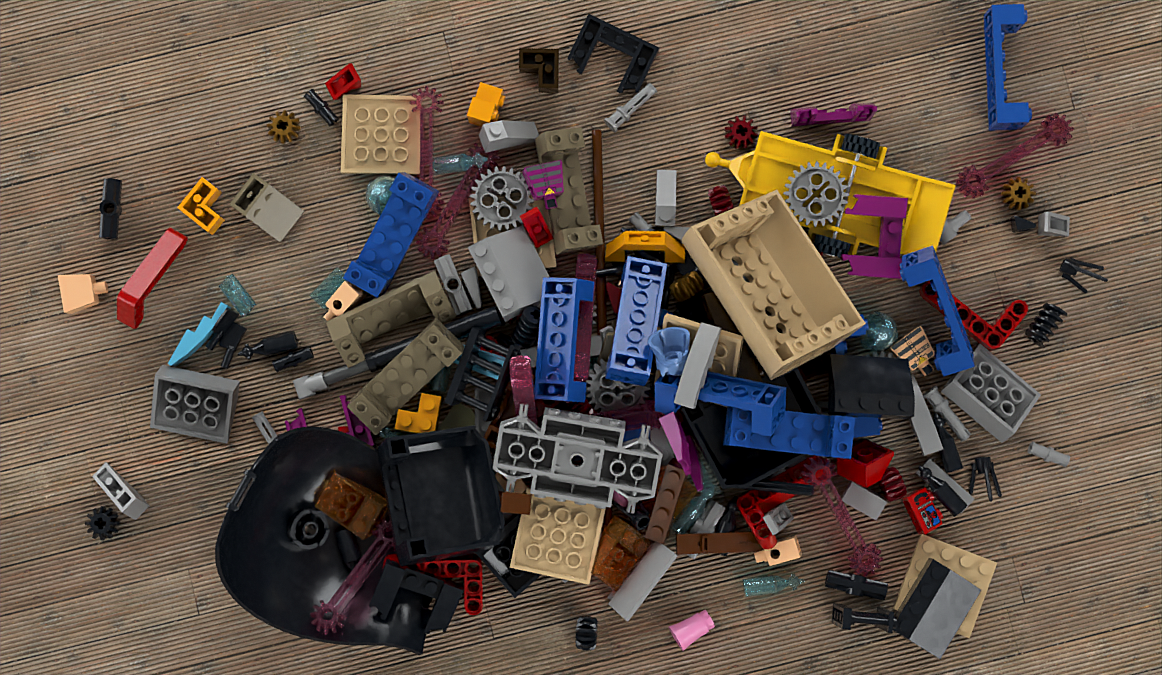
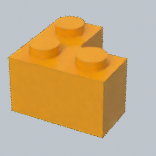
(485, 105)
(198, 203)
(426, 418)

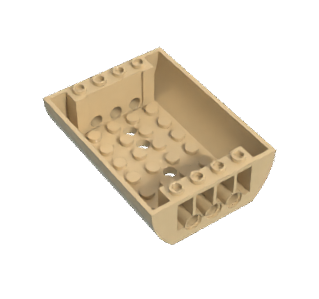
(783, 277)

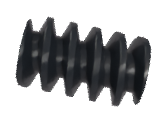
(1044, 323)
(527, 328)

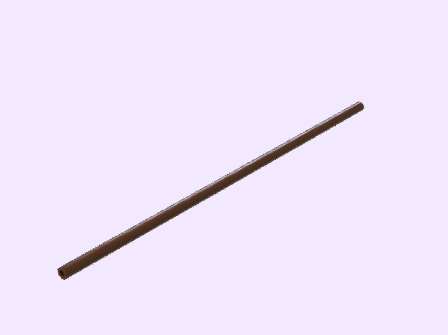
(600, 251)

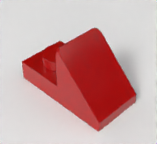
(343, 82)
(536, 227)

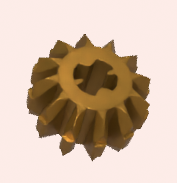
(291, 125)
(1022, 201)
(686, 286)

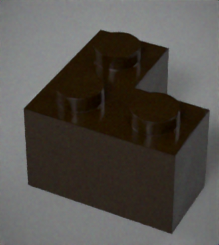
(543, 62)

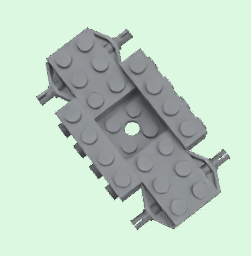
(607, 461)

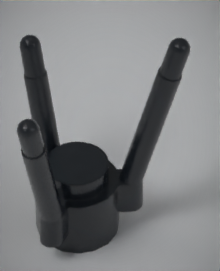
(1072, 266)
(984, 466)
(639, 519)

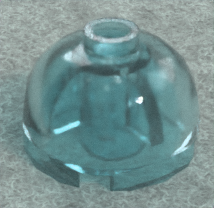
(378, 193)
(881, 332)

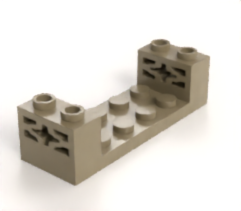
(571, 218)
(387, 313)
(405, 375)

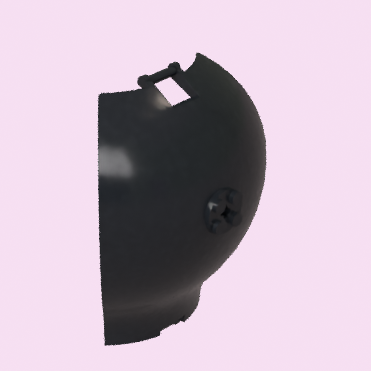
(283, 570)

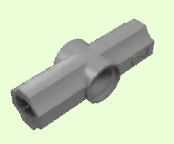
(448, 273)
(707, 521)

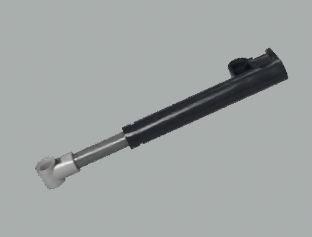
(374, 361)

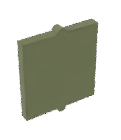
(458, 417)

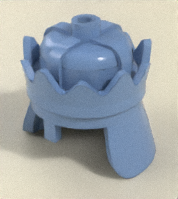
(670, 349)

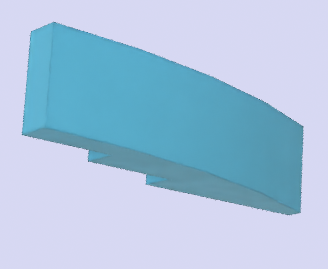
(194, 340)

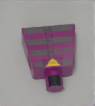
(545, 182)

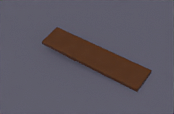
(716, 543)

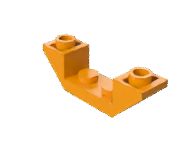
(645, 241)

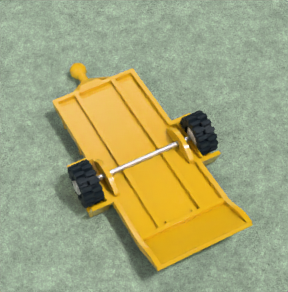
(862, 166)

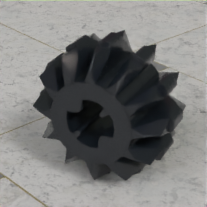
(100, 530)
(586, 633)

